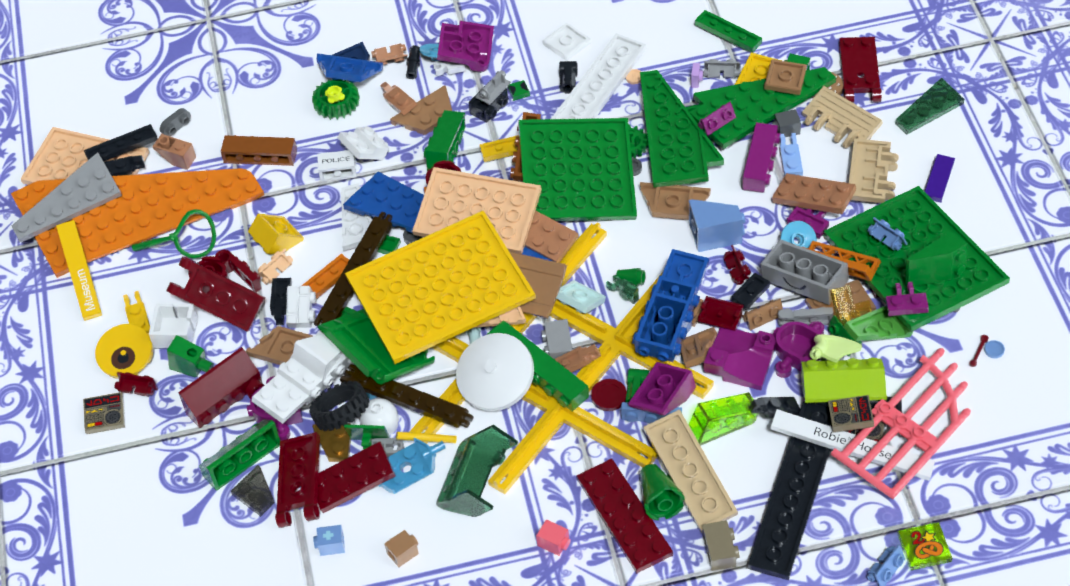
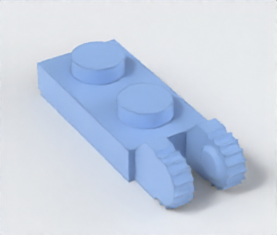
(790, 156)

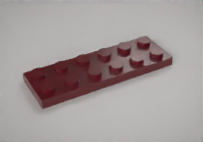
(624, 516)

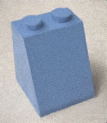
(715, 224)

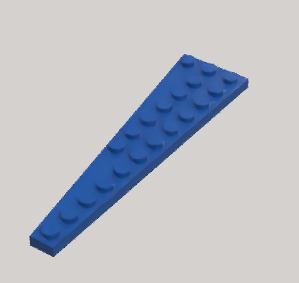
(394, 198)

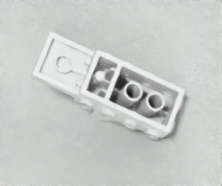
(303, 377)

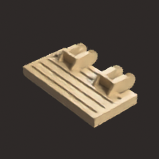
(841, 117)
(870, 170)

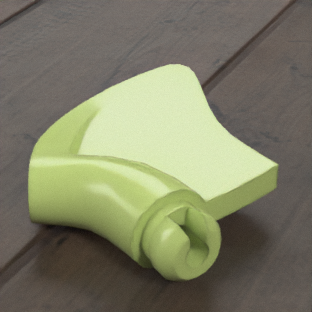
(833, 347)

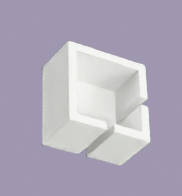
(166, 324)

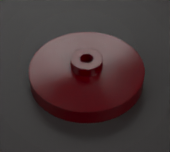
(608, 394)

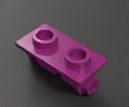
(717, 118)

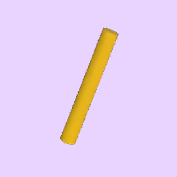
(426, 437)

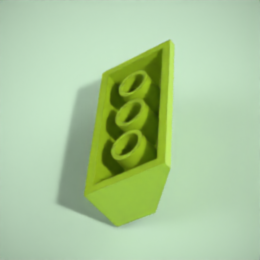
(845, 379)

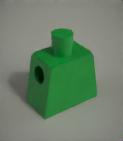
(187, 357)

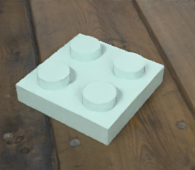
(580, 297)

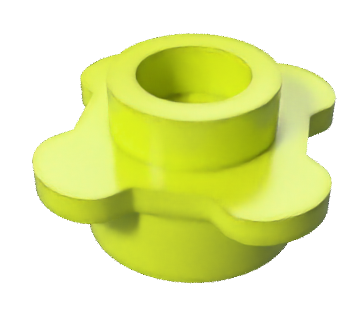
(334, 94)

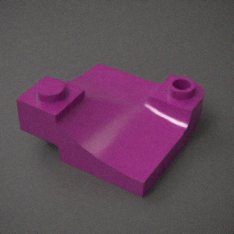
(466, 44)
(741, 357)

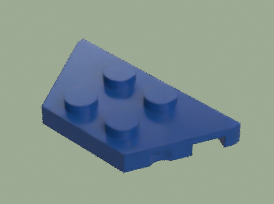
(347, 68)

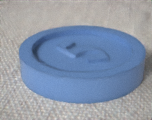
(994, 349)

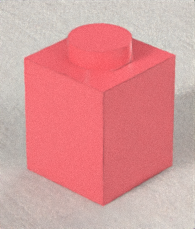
(553, 537)

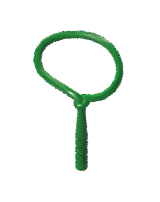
(174, 237)

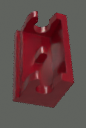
(721, 313)

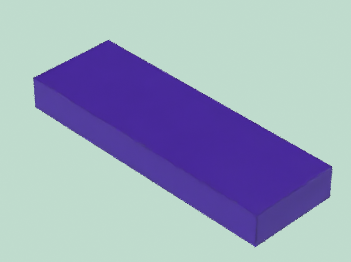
(939, 177)

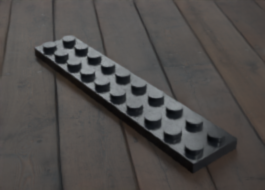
(791, 500)

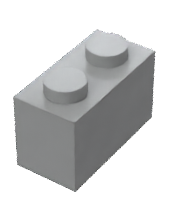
(557, 338)

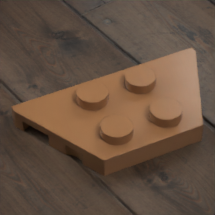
(426, 113)
(672, 200)
(277, 345)

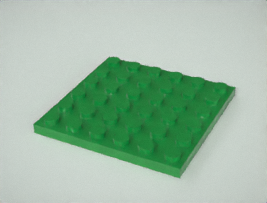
(580, 167)

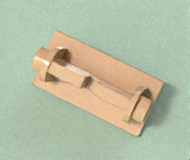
(278, 260)

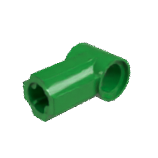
(634, 381)

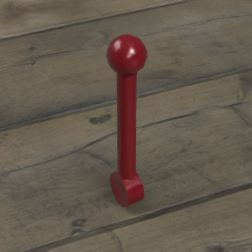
(984, 339)

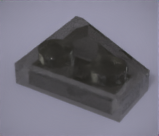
(254, 492)

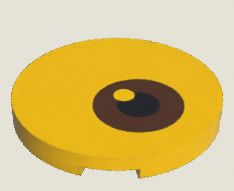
(124, 350)

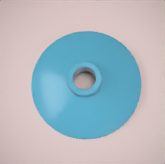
(430, 50)
(799, 230)

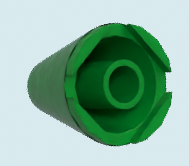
(659, 493)

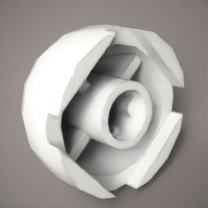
(380, 413)

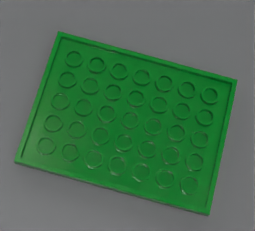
(922, 224)

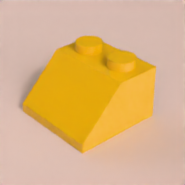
(274, 233)

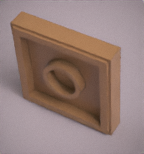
(785, 77)

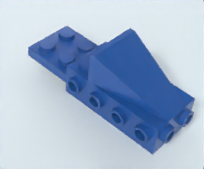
(670, 309)

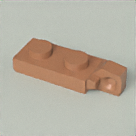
(398, 98)
(578, 357)

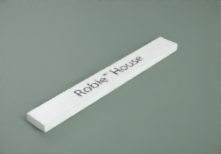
(824, 436)

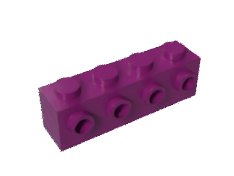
(760, 157)

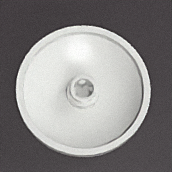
(494, 372)

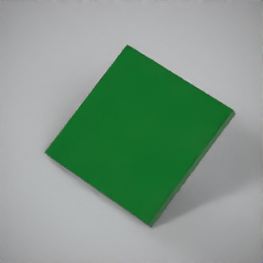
(366, 433)

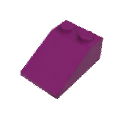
(664, 389)

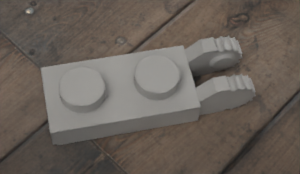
(805, 316)

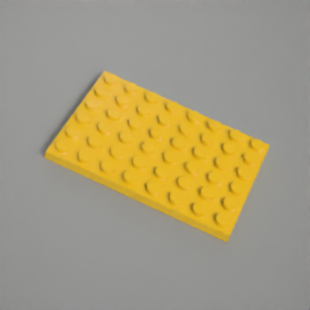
(439, 286)

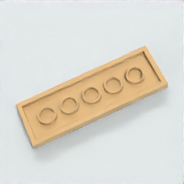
(690, 469)

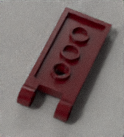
(860, 59)
(225, 298)
(298, 469)

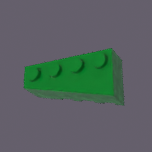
(445, 138)

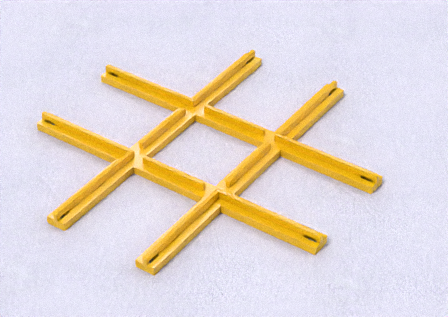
(614, 343)

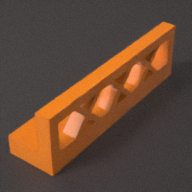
(857, 269)

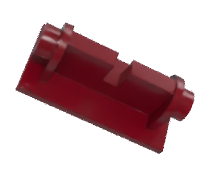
(735, 259)
(143, 385)

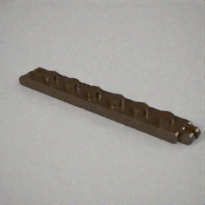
(363, 254)
(411, 398)

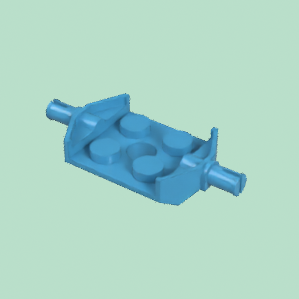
(422, 462)

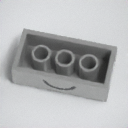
(804, 271)

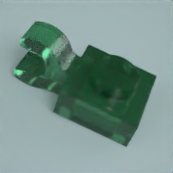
(626, 289)

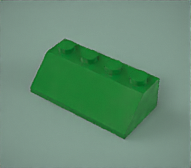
(240, 454)

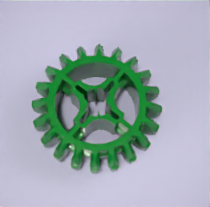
(338, 108)

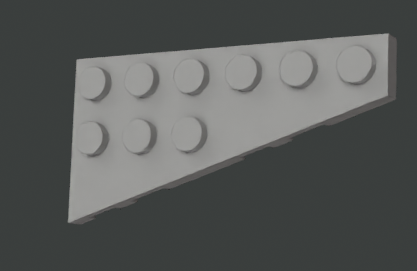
(78, 194)

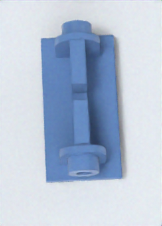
(893, 237)
(892, 560)

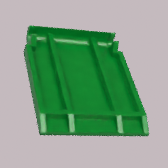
(362, 345)

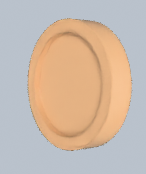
(633, 77)

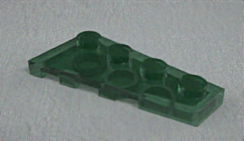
(931, 105)

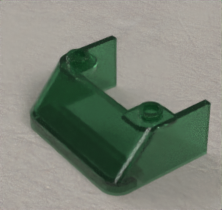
(471, 470)

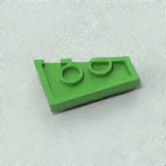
(877, 326)

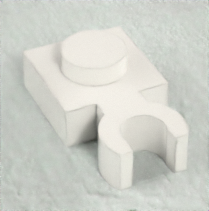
(451, 67)

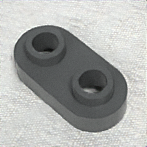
(175, 122)

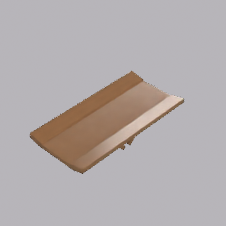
(545, 280)

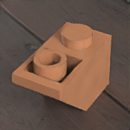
(175, 151)

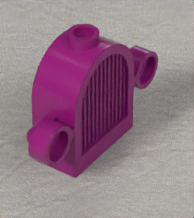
(794, 345)
(282, 429)

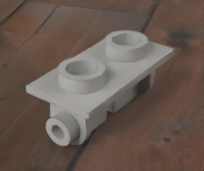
(713, 68)
(493, 88)

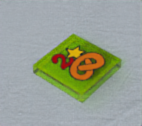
(924, 546)

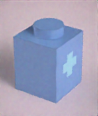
(329, 540)

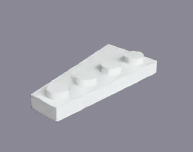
(353, 224)

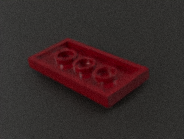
(353, 476)

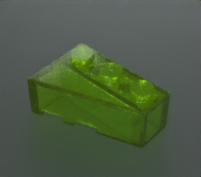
(721, 417)

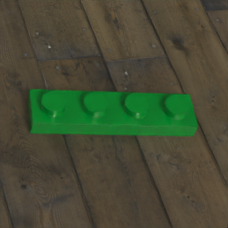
(728, 31)

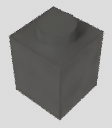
(788, 123)

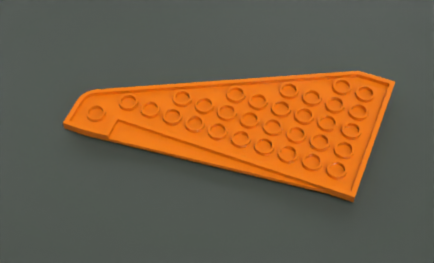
(146, 209)

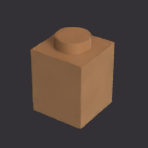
(402, 548)

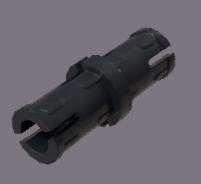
(413, 62)

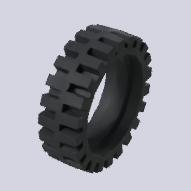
(346, 413)

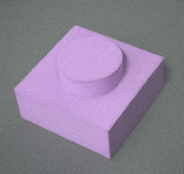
(697, 75)

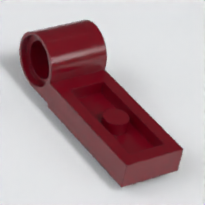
(241, 268)

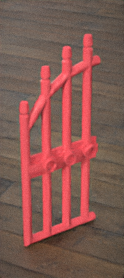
(906, 427)

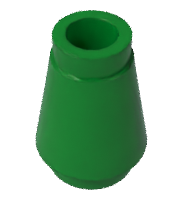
(634, 275)

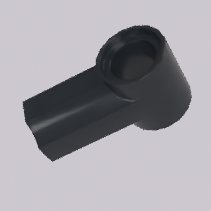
(568, 72)

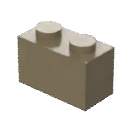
(719, 545)

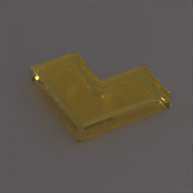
(845, 308)

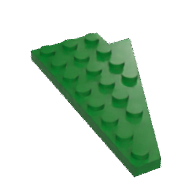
(754, 104)
(675, 141)

